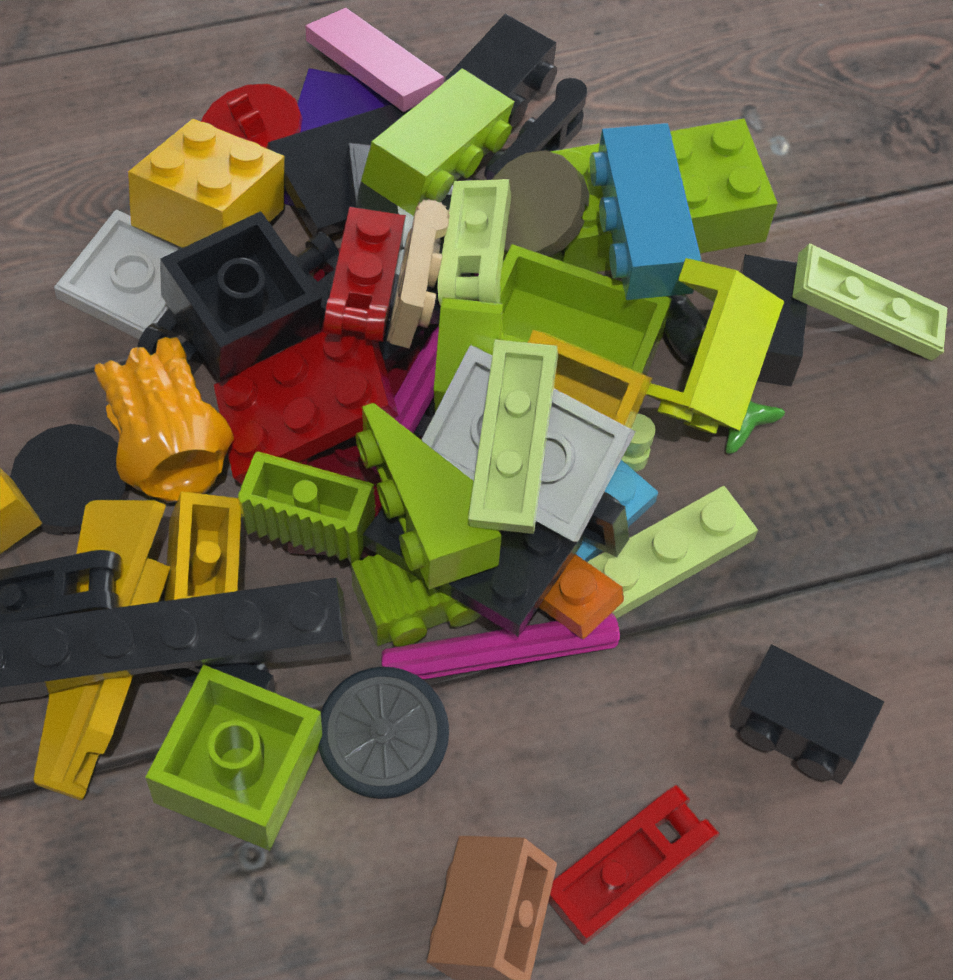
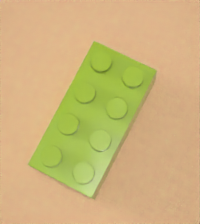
(722, 184)

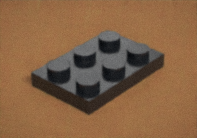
(503, 593)

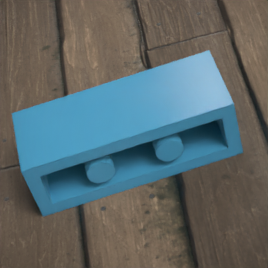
(644, 210)

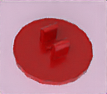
(256, 113)

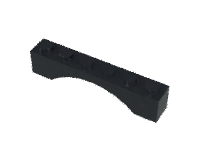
(214, 629)

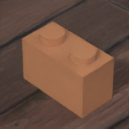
(492, 909)

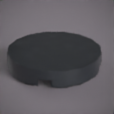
(65, 472)

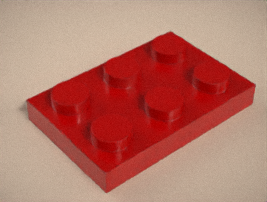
(303, 398)

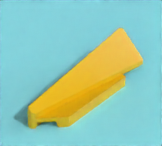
(84, 716)

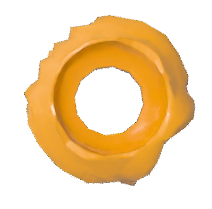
(165, 429)

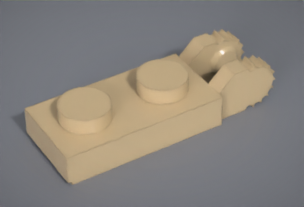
(418, 270)

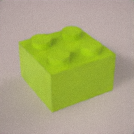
(235, 757)

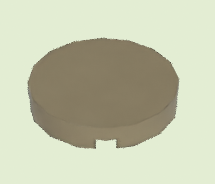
(545, 202)

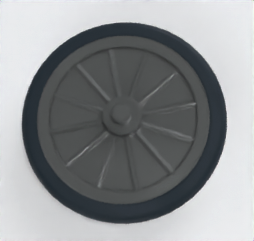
(383, 732)

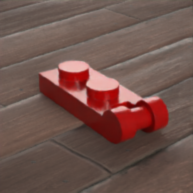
(365, 273)
(629, 865)

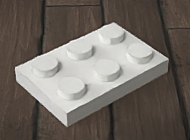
(579, 449)

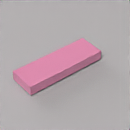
(373, 58)

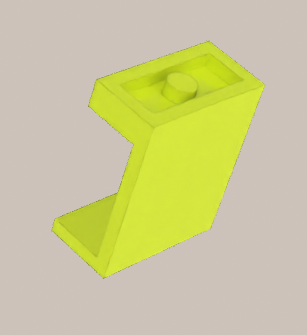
(729, 350)

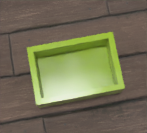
(579, 309)

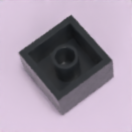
(240, 295)

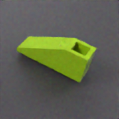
(428, 500)

